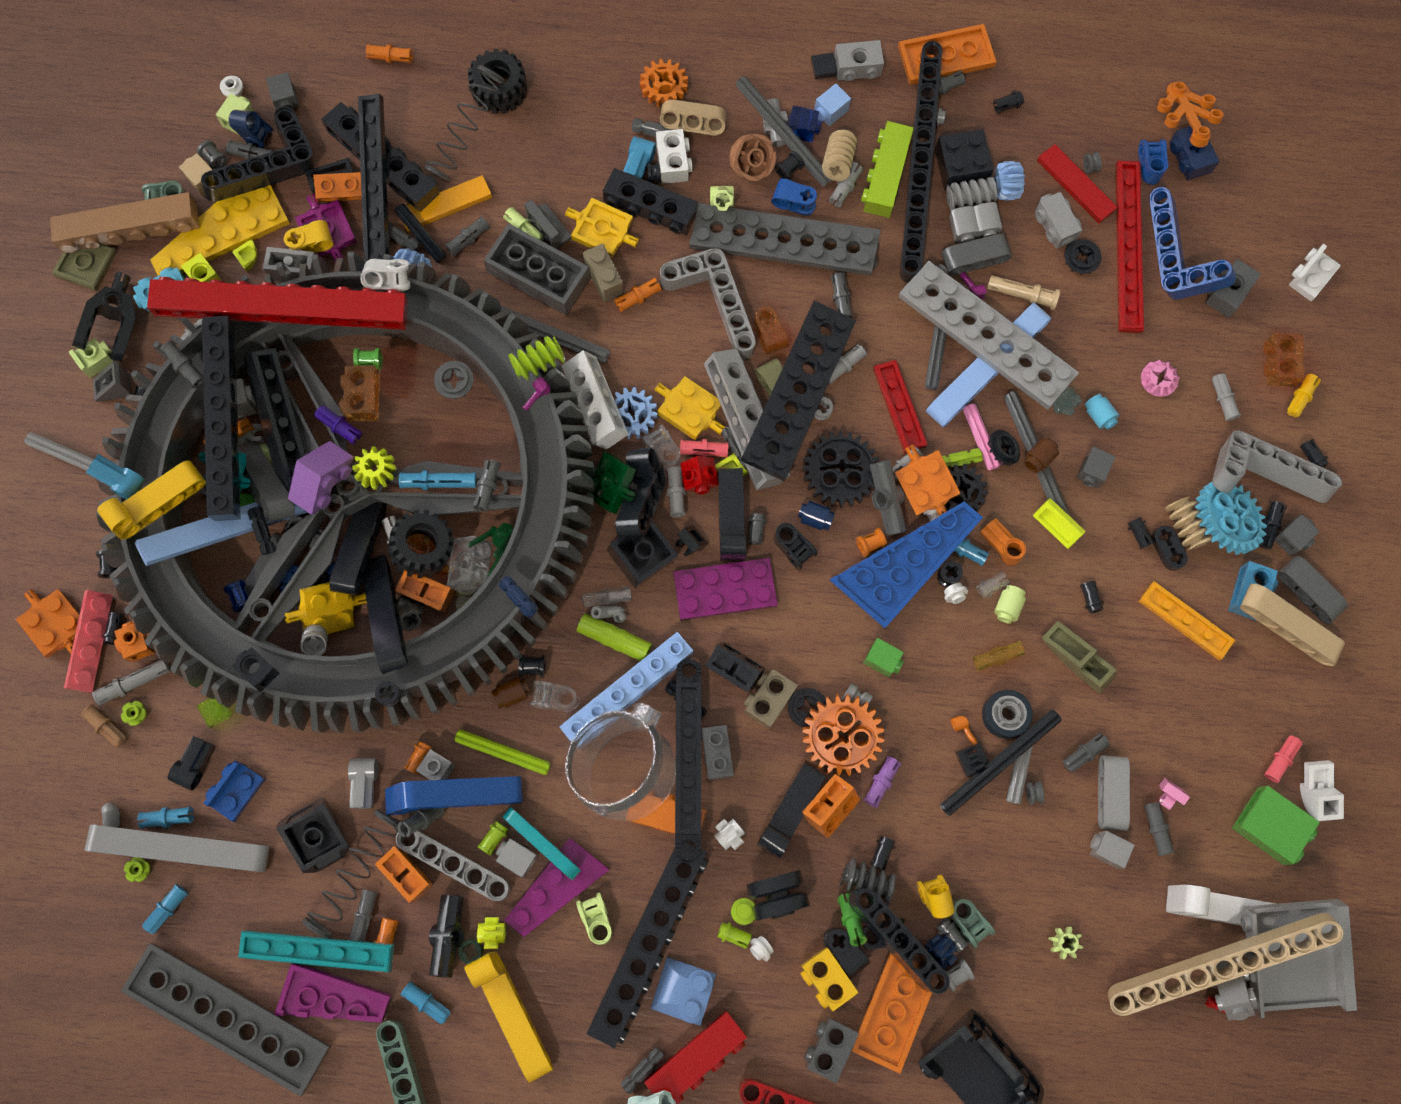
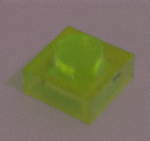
(213, 712)

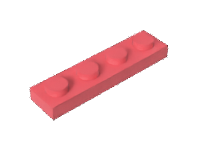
(88, 641)

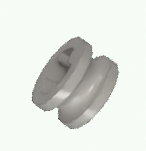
(826, 403)

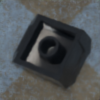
(313, 836)

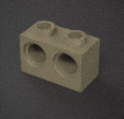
(775, 702)

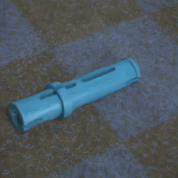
(437, 480)

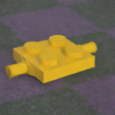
(602, 225)
(689, 408)
(325, 608)

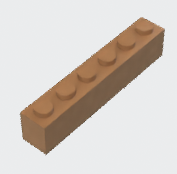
(124, 222)

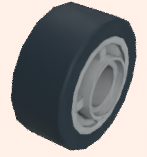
(1020, 709)

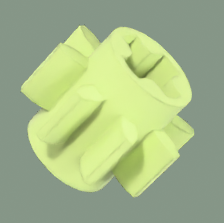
(1058, 940)

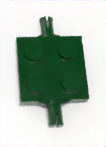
(612, 482)

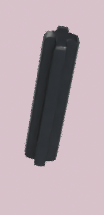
(420, 233)

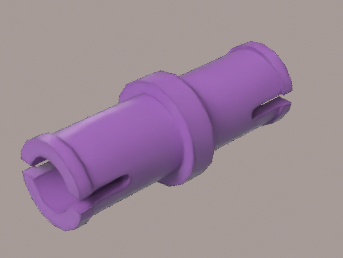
(882, 782)

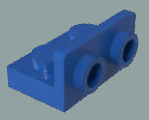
(234, 790)

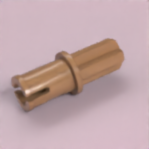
(103, 726)

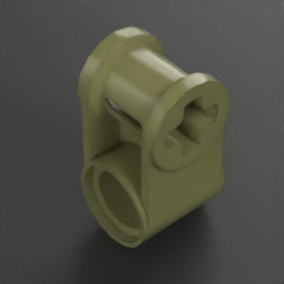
(768, 375)

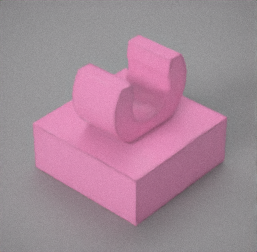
(1171, 794)

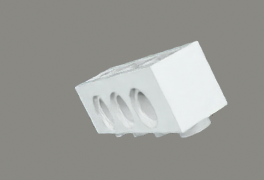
(595, 400)

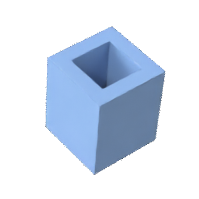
(832, 104)

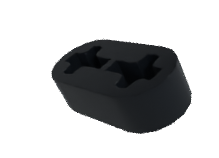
(1169, 548)

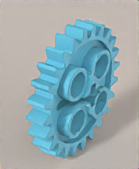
(1231, 518)

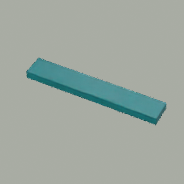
(316, 951)

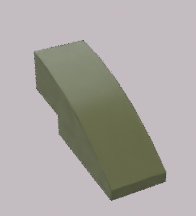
(1080, 657)

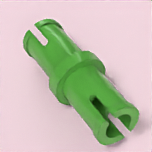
(851, 921)

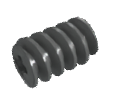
(868, 879)

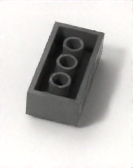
(537, 269)

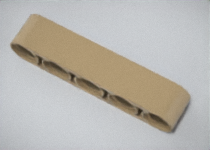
(1292, 625)

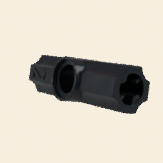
(446, 936)

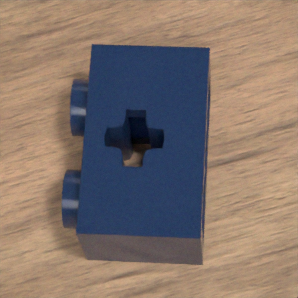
(1192, 160)

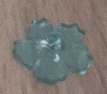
(1066, 402)

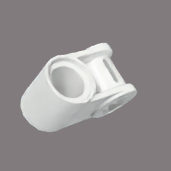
(389, 274)

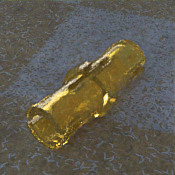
(998, 655)

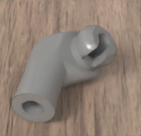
(110, 815)

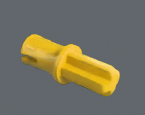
(1303, 395)

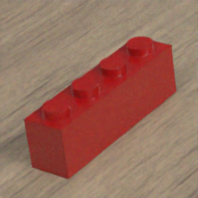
(697, 1057)

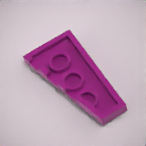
(554, 889)
(328, 996)

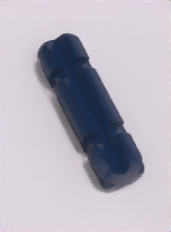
(518, 596)

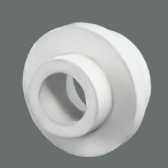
(236, 89)
(955, 593)
(761, 948)

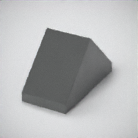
(112, 383)

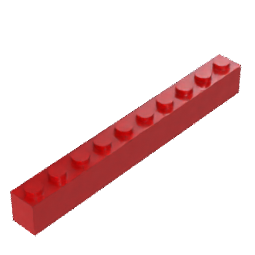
(278, 303)

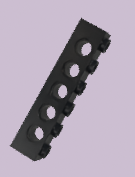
(342, 119)

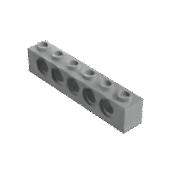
(739, 405)

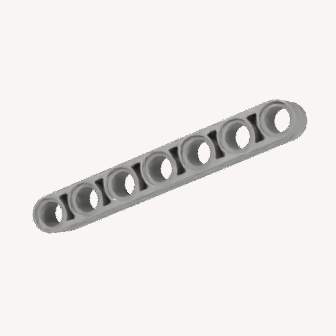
(177, 848)

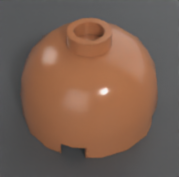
(752, 157)

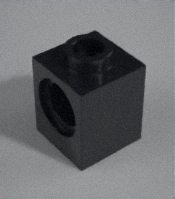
(263, 676)

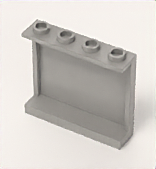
(1311, 979)

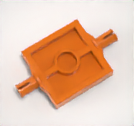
(927, 482)
(50, 622)

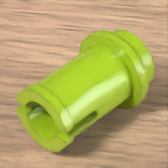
(493, 837)
(734, 935)

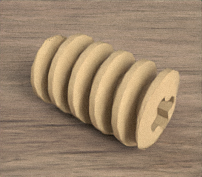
(839, 155)
(1188, 523)

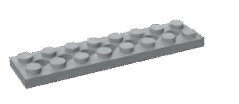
(988, 349)

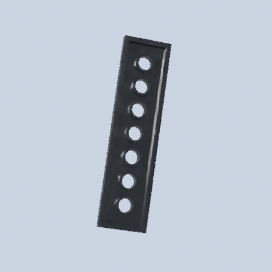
(783, 393)

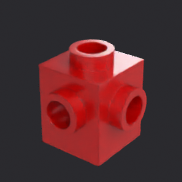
(699, 474)

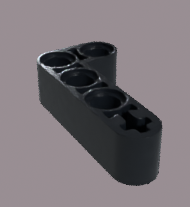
(648, 486)
(731, 514)
(789, 813)

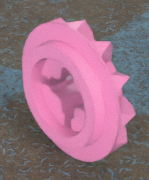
(1149, 378)

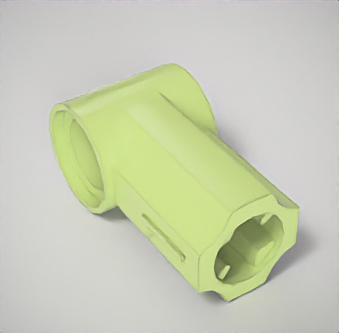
(722, 197)

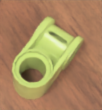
(595, 917)

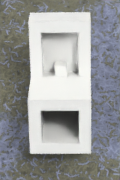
(1318, 791)

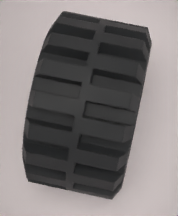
(507, 67)
(425, 525)

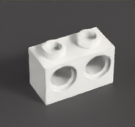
(673, 156)

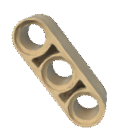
(701, 125)

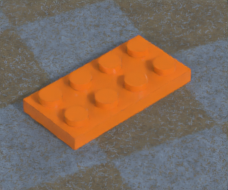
(962, 50)
(892, 1016)

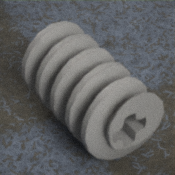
(971, 192)

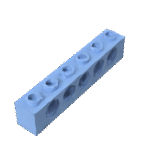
(632, 684)

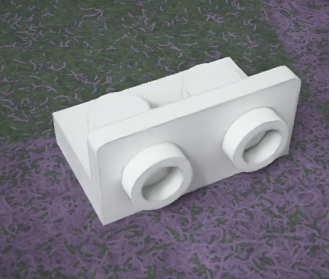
(1314, 274)

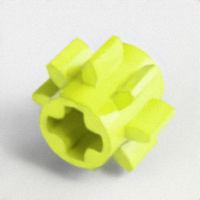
(491, 932)

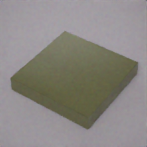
(85, 266)

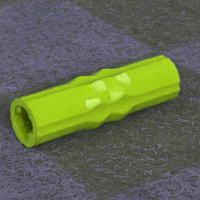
(614, 637)

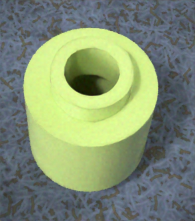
(1010, 604)

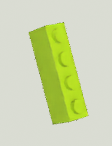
(888, 169)

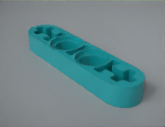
(541, 843)

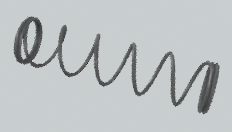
(485, 72)
(312, 923)

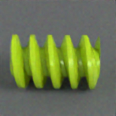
(536, 357)

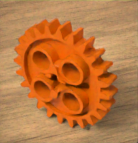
(857, 751)

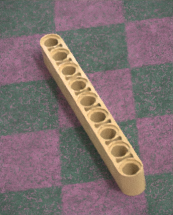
(1236, 968)

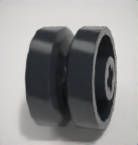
(778, 896)

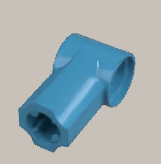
(640, 153)
(120, 480)

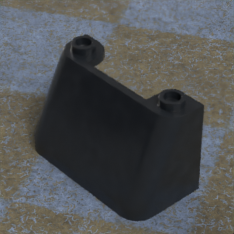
(980, 1065)

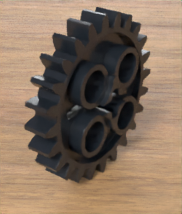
(839, 448)

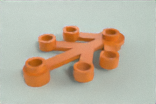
(1180, 93)

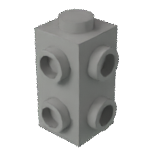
(1058, 220)
(1235, 996)

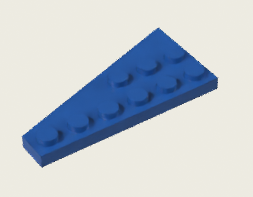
(898, 571)

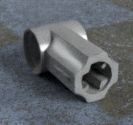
(362, 774)

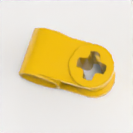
(311, 237)
(936, 897)

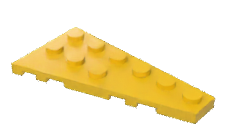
(225, 228)

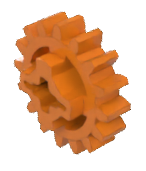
(663, 82)

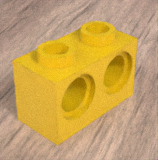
(833, 975)

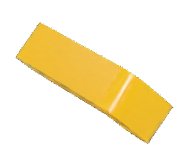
(152, 501)

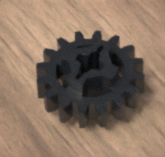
(970, 485)

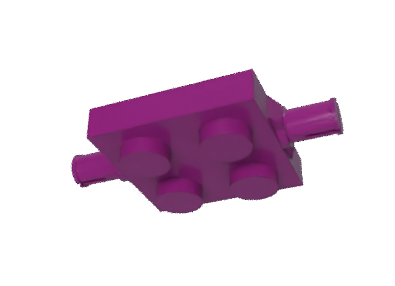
(337, 223)

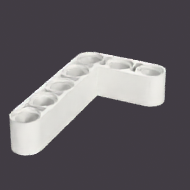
(1203, 904)

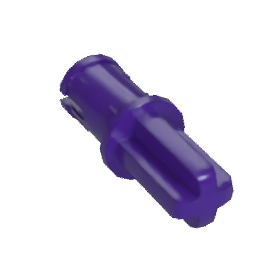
(338, 424)

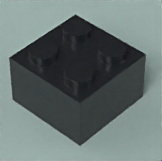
(963, 157)
(642, 555)

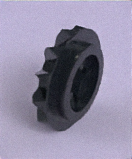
(1085, 248)
(1002, 439)
(797, 701)

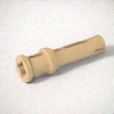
(1034, 293)

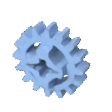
(639, 409)

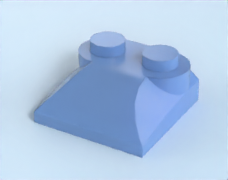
(683, 991)

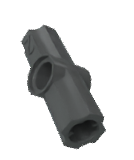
(888, 497)

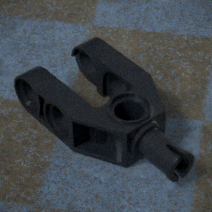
(100, 306)

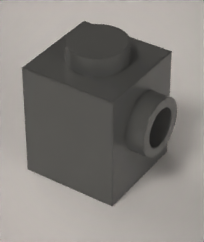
(1297, 535)

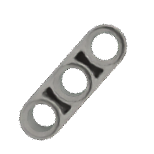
(1113, 793)

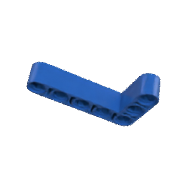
(1175, 253)
(452, 793)

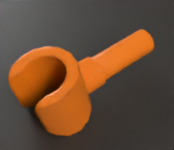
(960, 723)

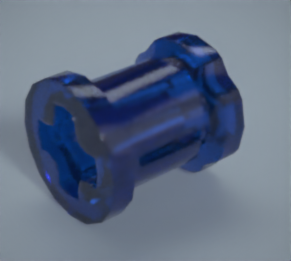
(237, 594)

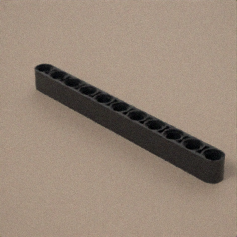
(924, 151)

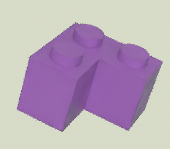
(316, 476)

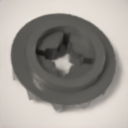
(445, 373)

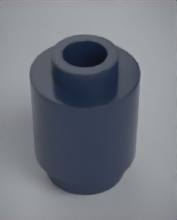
(816, 516)

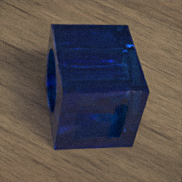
(804, 123)

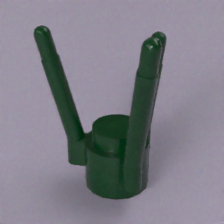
(500, 539)

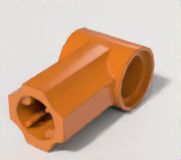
(1001, 540)

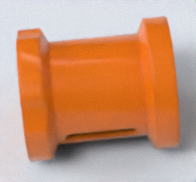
(871, 542)

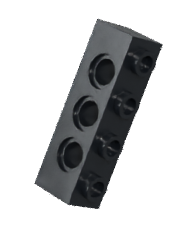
(643, 192)

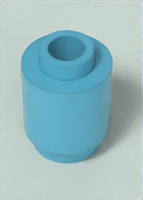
(1102, 412)

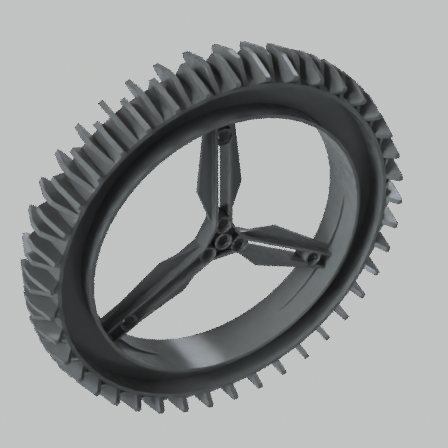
(205, 641)

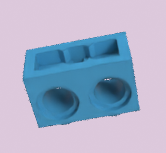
(1246, 577)

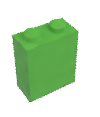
(1276, 825)

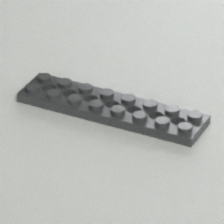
(792, 252)
(243, 1012)

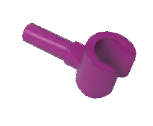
(979, 290)
(542, 388)

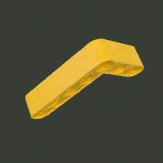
(511, 1014)

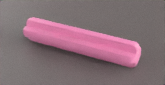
(980, 434)

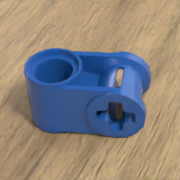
(1153, 156)
(792, 197)

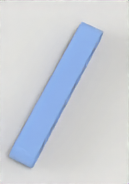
(979, 373)

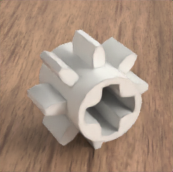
(729, 834)

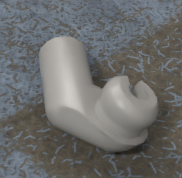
(615, 612)

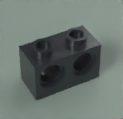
(735, 667)

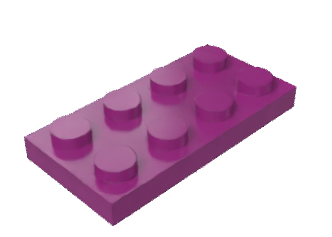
(725, 589)

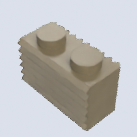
(603, 272)

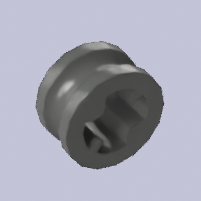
(1092, 163)
(1034, 793)

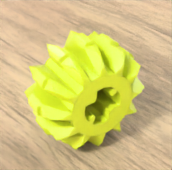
(382, 462)

